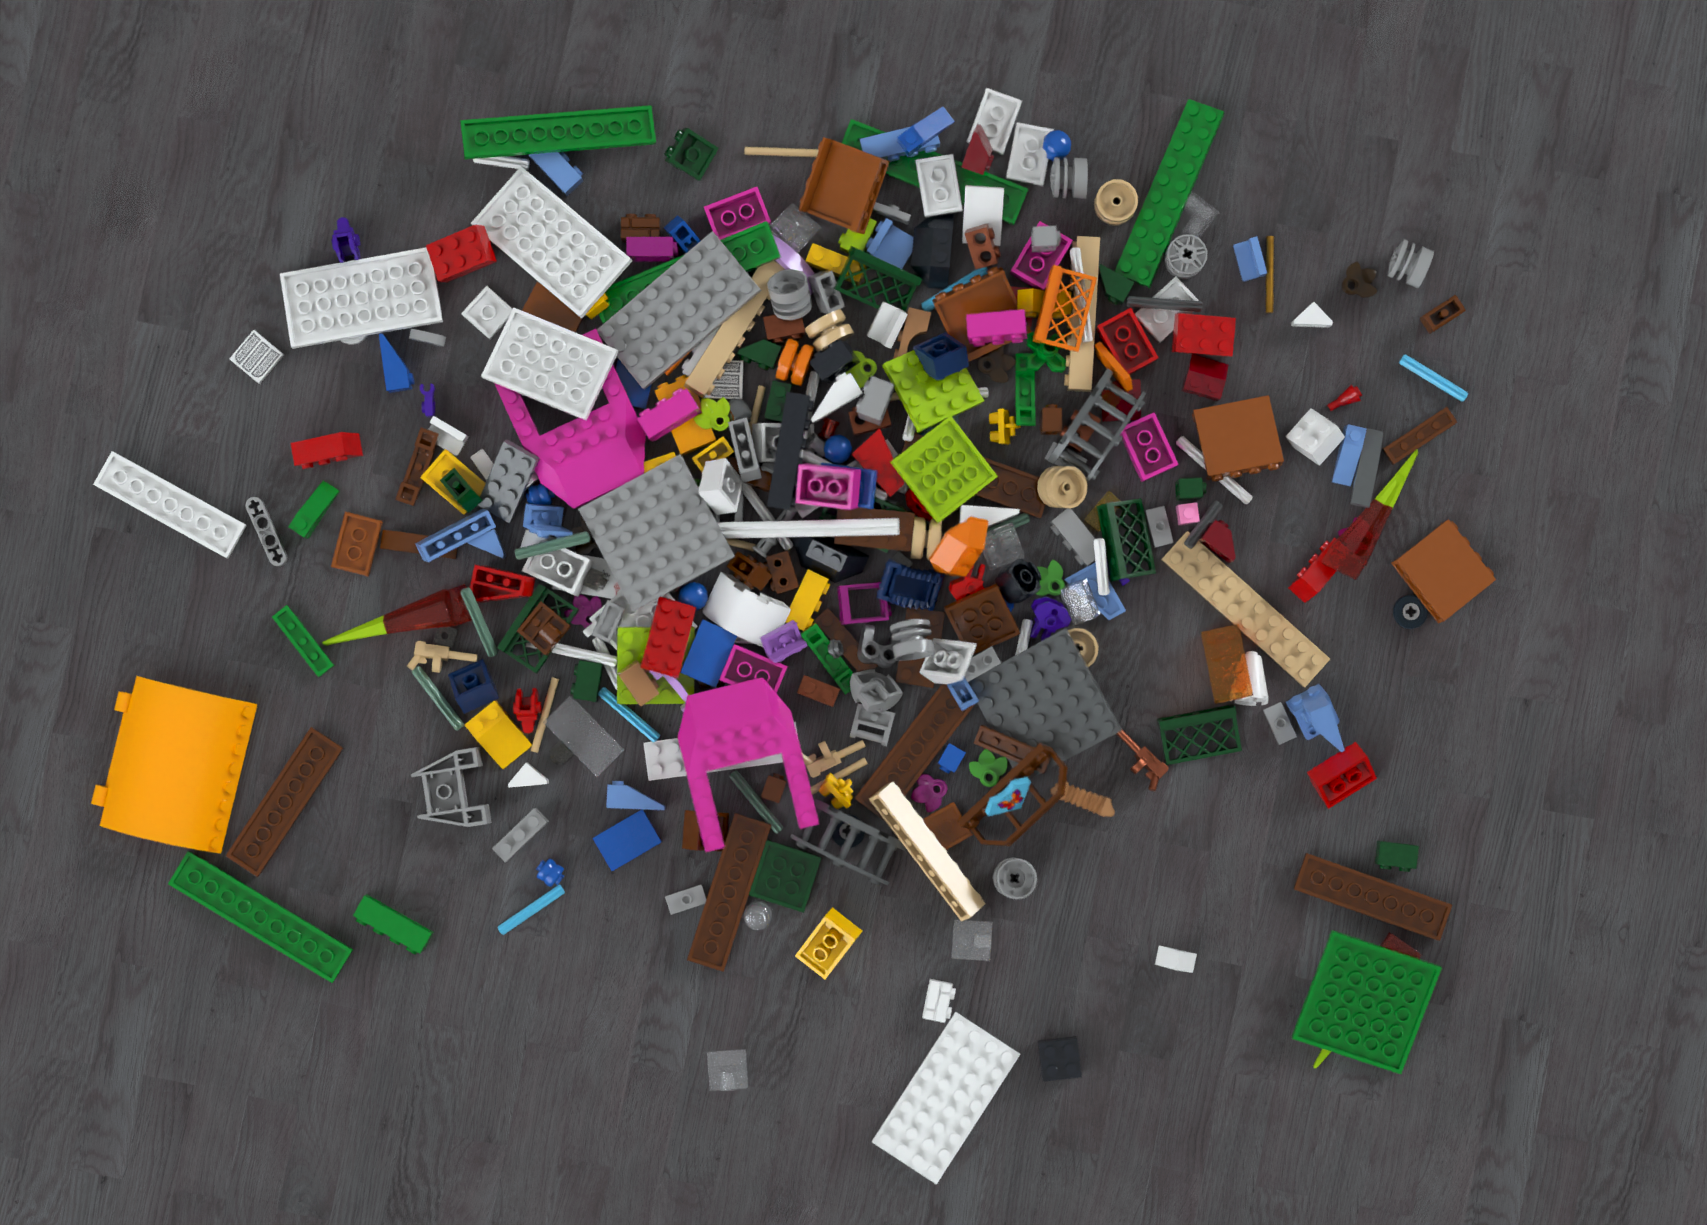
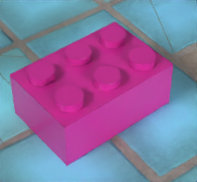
(737, 213)
(1034, 267)
(996, 327)
(668, 414)
(1148, 447)
(828, 486)
(747, 665)

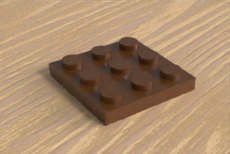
(982, 618)

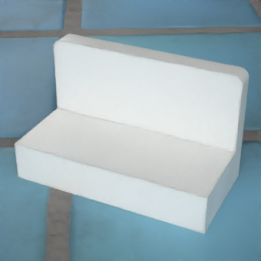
(887, 324)
(449, 437)

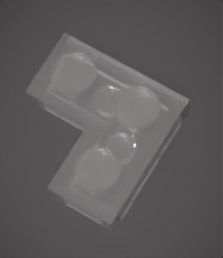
(1201, 213)

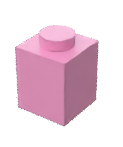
(1187, 513)

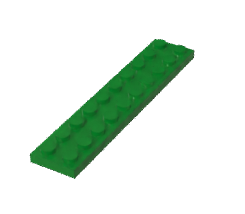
(557, 132)
(906, 171)
(1169, 192)
(749, 247)
(260, 916)

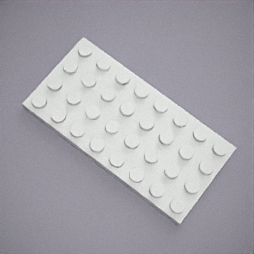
(552, 242)
(360, 298)
(945, 1097)

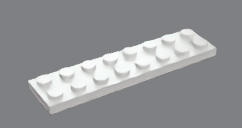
(170, 504)
(666, 760)

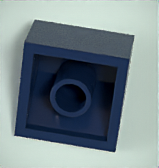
(942, 356)
(473, 686)

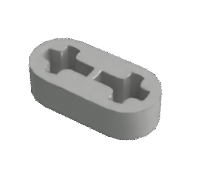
(426, 337)

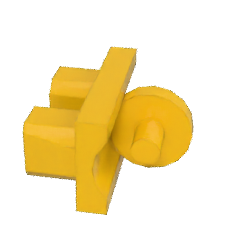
(1005, 425)
(840, 789)

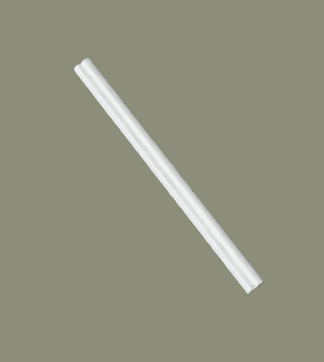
(810, 528)

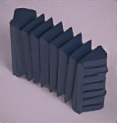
(910, 586)

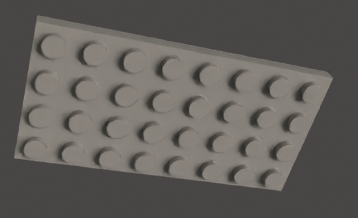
(678, 310)

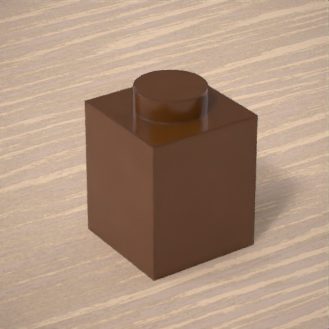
(774, 788)

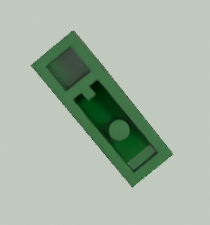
(313, 510)

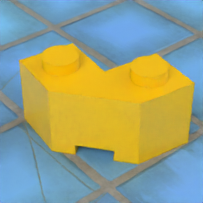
(1031, 302)

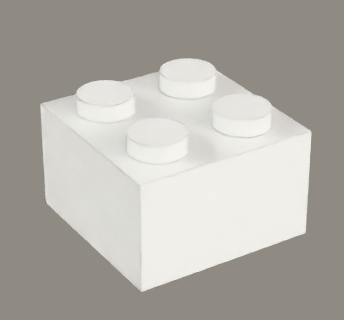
(1315, 436)
(720, 486)

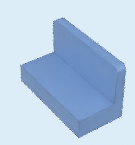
(1250, 259)

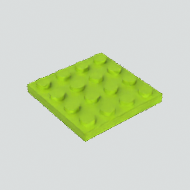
(929, 399)
(944, 469)
(631, 647)

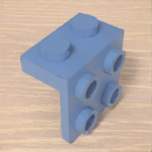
(890, 244)
(545, 520)
(1296, 707)

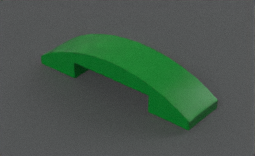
(1024, 392)
(836, 667)

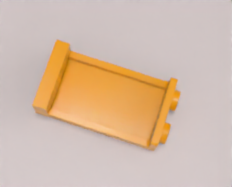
(688, 435)

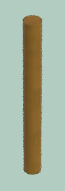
(1270, 273)

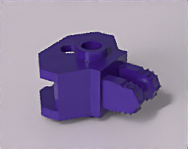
(345, 240)
(1049, 615)

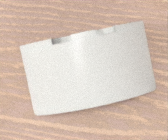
(742, 611)

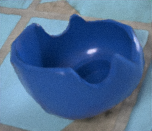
(1056, 145)
(837, 449)
(694, 595)

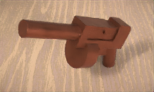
(1147, 760)

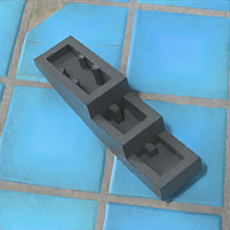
(1367, 469)

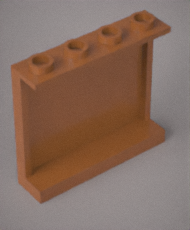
(843, 185)
(980, 295)
(1238, 438)
(1444, 571)

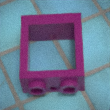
(651, 249)
(844, 606)

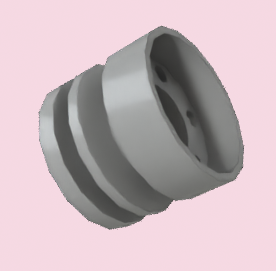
(1069, 177)
(1410, 263)
(1183, 267)
(789, 294)
(912, 636)
(1025, 877)

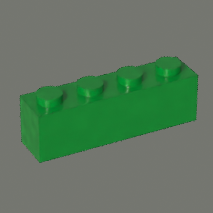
(392, 923)

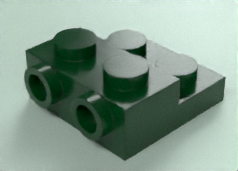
(690, 153)

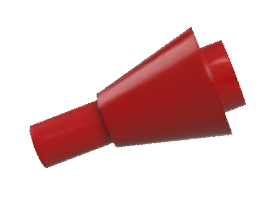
(1349, 396)

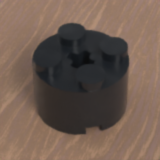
(1019, 581)

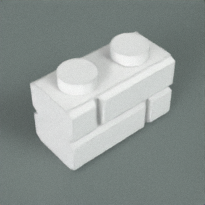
(938, 1000)

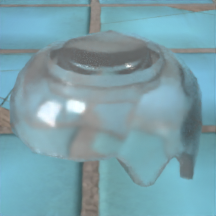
(757, 914)

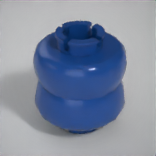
(539, 495)
(550, 872)

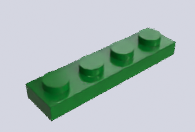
(303, 641)

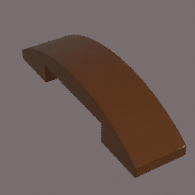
(419, 463)
(406, 543)

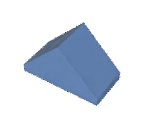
(489, 542)
(963, 694)

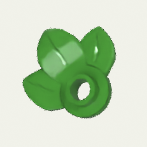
(1049, 576)
(988, 765)

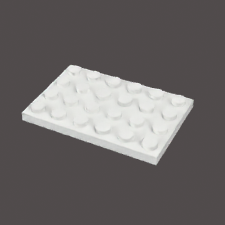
(549, 363)

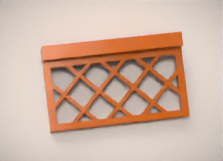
(1049, 301)

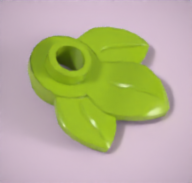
(858, 371)
(711, 412)

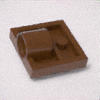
(543, 628)

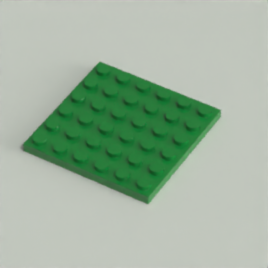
(1366, 1002)

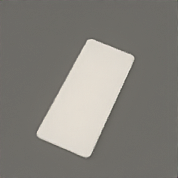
(483, 463)

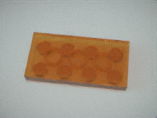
(1227, 663)

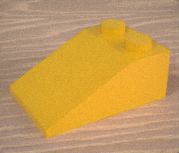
(498, 734)
(828, 943)

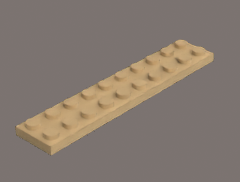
(1248, 609)

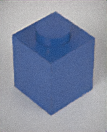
(951, 758)

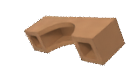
(915, 324)

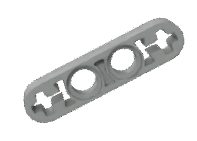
(269, 530)

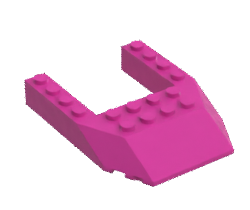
(584, 456)
(734, 728)

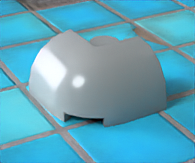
(874, 690)

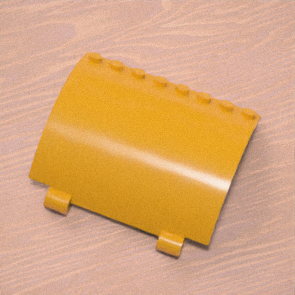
(175, 765)

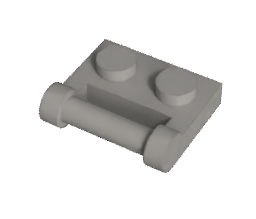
(874, 719)

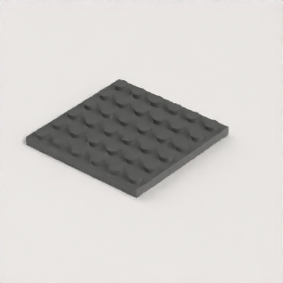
(1046, 699)

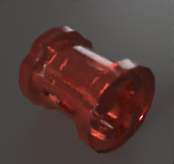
(828, 428)

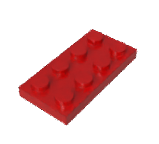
(668, 637)

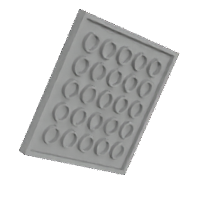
(656, 532)

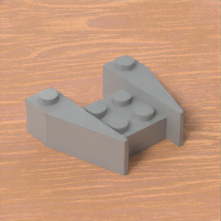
(447, 792)

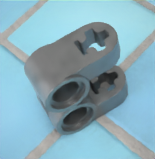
(866, 642)

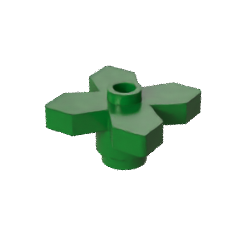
(1043, 354)

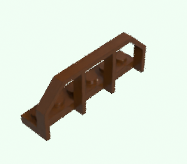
(1021, 770)

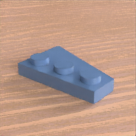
(1109, 604)

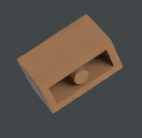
(638, 683)

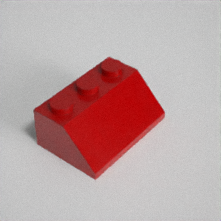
(1342, 775)

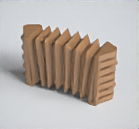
(1087, 800)

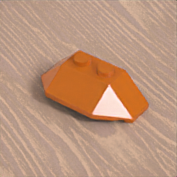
(960, 547)

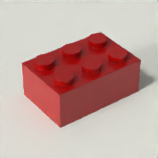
(461, 253)
(1203, 335)
(1127, 341)

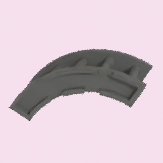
(1083, 418)
(855, 826)

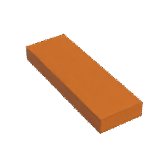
(1112, 364)

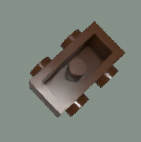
(747, 569)
(785, 571)

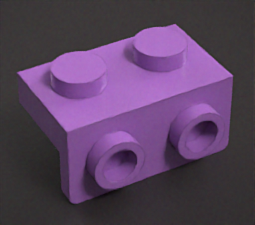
(783, 642)

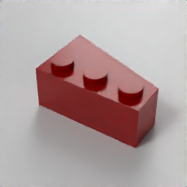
(326, 449)
(876, 456)
(1314, 576)
(498, 584)

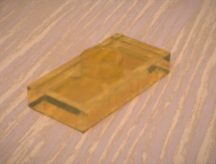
(1092, 518)

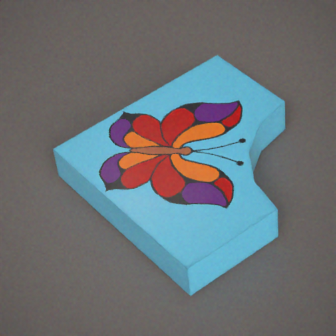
(1010, 798)

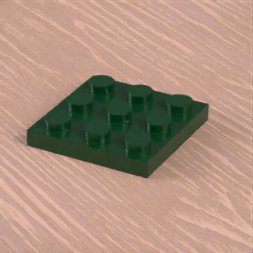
(785, 876)

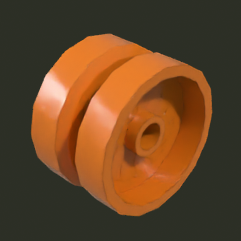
(794, 362)

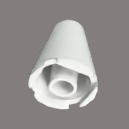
(1257, 680)

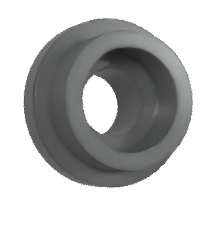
(835, 648)

